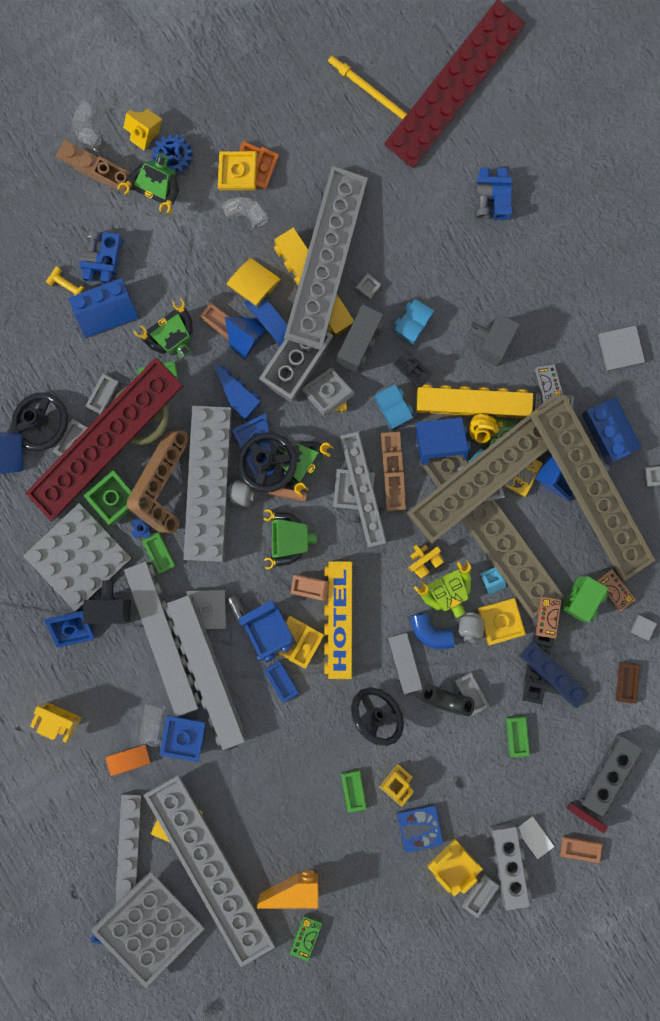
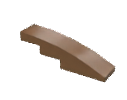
(393, 470)

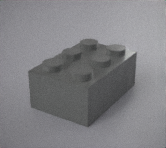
(360, 339)

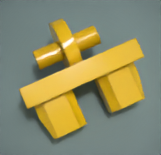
(419, 567)

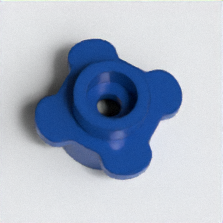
(142, 533)

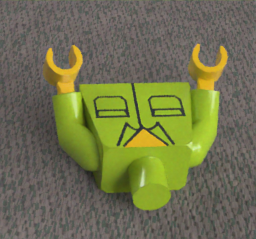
(448, 590)

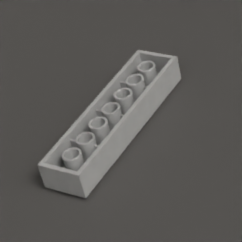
(208, 484)

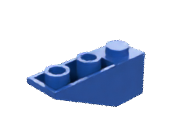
(240, 399)

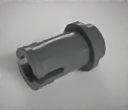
(236, 606)

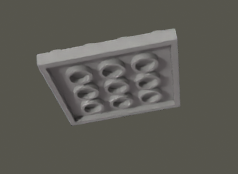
(77, 557)
(147, 929)

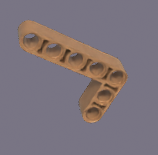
(153, 481)

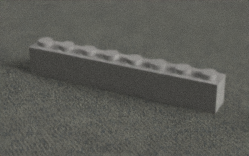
(162, 638)
(206, 671)

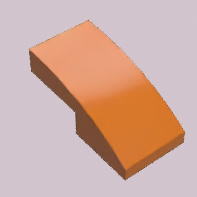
(127, 760)

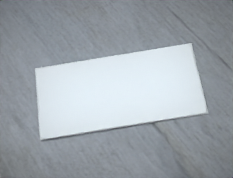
(535, 837)

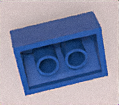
(103, 308)
(611, 430)
(553, 479)

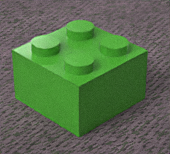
(110, 498)
(584, 599)

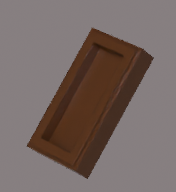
(627, 682)

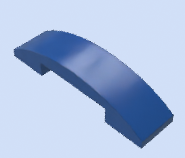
(269, 319)

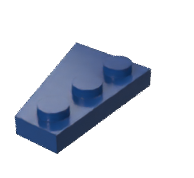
(248, 430)

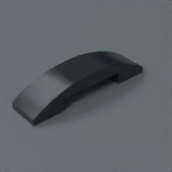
(533, 683)

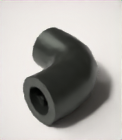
(447, 700)

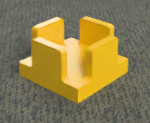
(55, 721)
(455, 868)

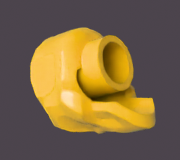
(483, 428)

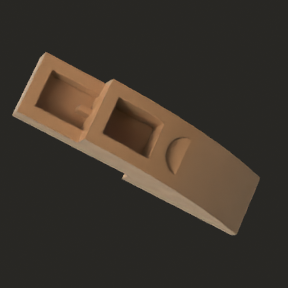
(92, 166)

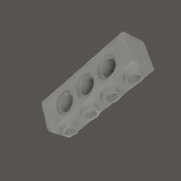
(518, 897)

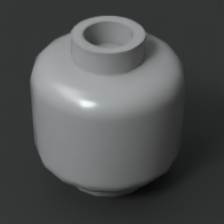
(241, 493)
(471, 627)

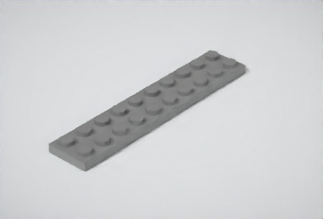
(325, 258)
(209, 870)

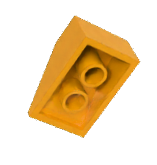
(294, 892)

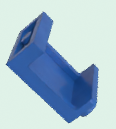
(442, 439)
(268, 631)

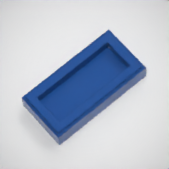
(281, 681)

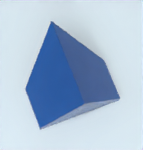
(243, 334)

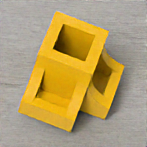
(142, 126)
(397, 785)

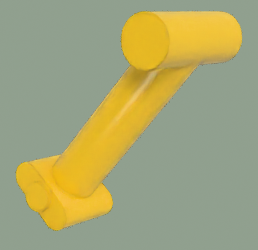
(55, 277)

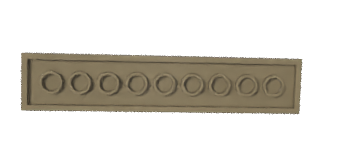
(479, 479)
(592, 487)
(501, 543)

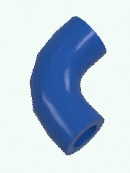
(429, 635)

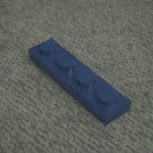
(554, 674)

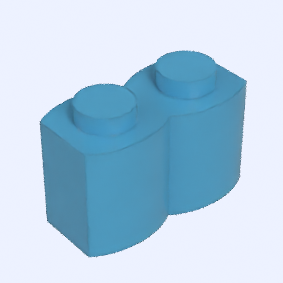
(413, 322)
(394, 407)

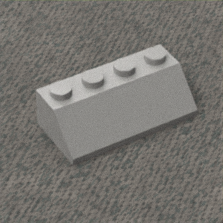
(292, 367)

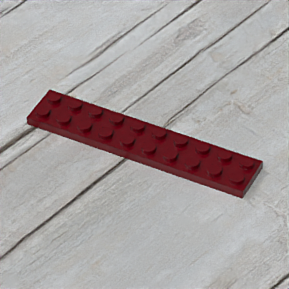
(455, 83)
(104, 439)

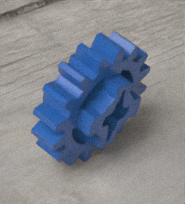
(171, 147)

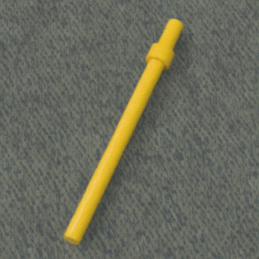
(345, 70)

